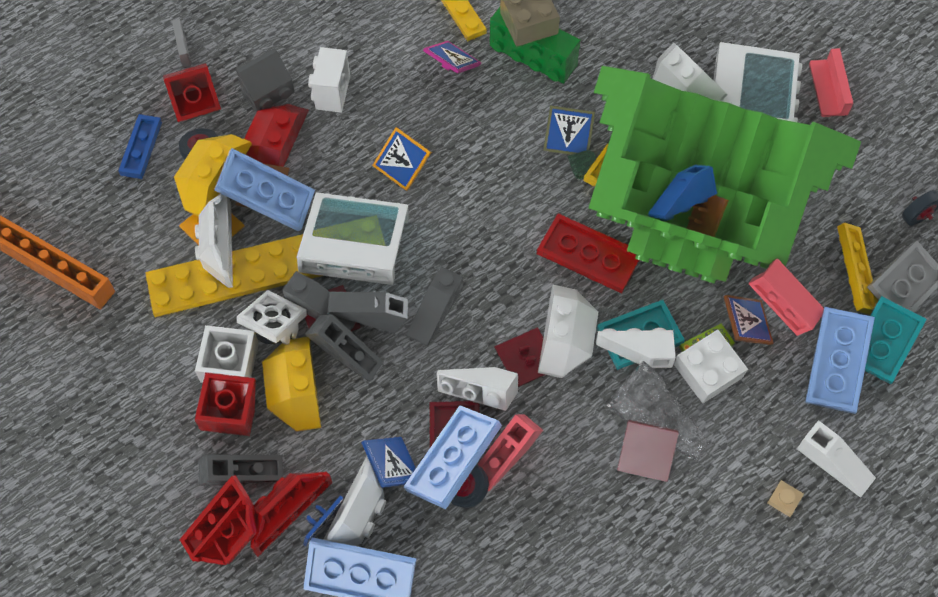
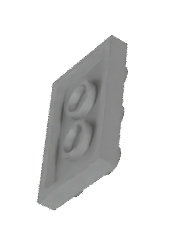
(908, 278)

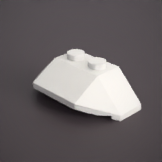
(681, 72)
(216, 239)
(567, 333)
(358, 509)

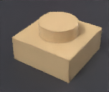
(785, 498)

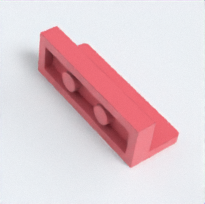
(831, 85)
(787, 298)

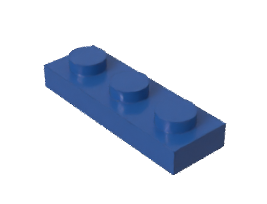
(140, 146)

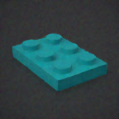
(645, 318)
(891, 338)

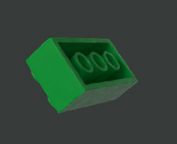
(552, 55)

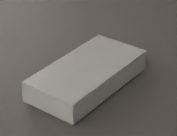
(181, 43)

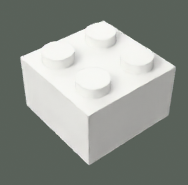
(330, 79)
(227, 352)
(710, 366)

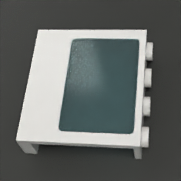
(759, 79)
(352, 238)

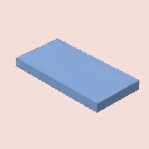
(264, 190)
(840, 360)
(452, 456)
(357, 571)

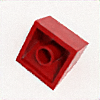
(191, 92)
(226, 404)

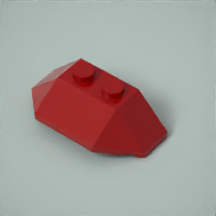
(275, 133)
(285, 504)
(222, 526)

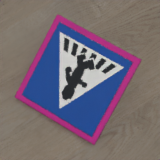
(452, 57)

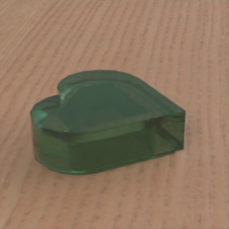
(581, 163)

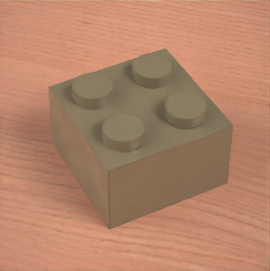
(529, 19)

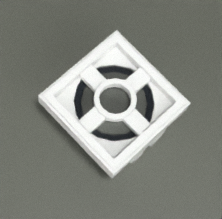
(272, 318)

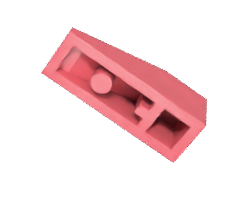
(509, 448)

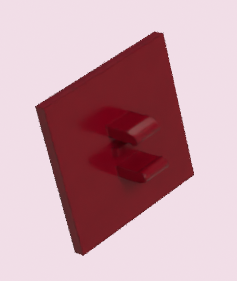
(522, 355)

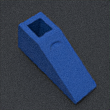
(686, 190)

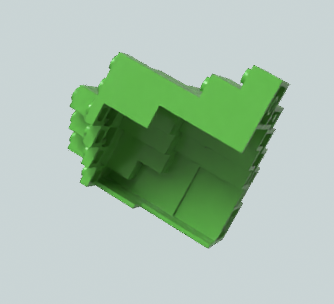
(756, 161)

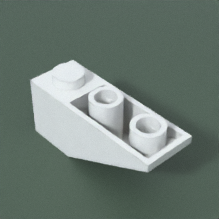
(652, 346)
(481, 385)
(836, 458)

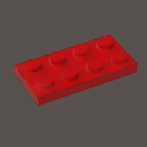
(588, 253)

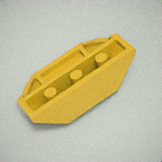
(202, 169)
(292, 385)

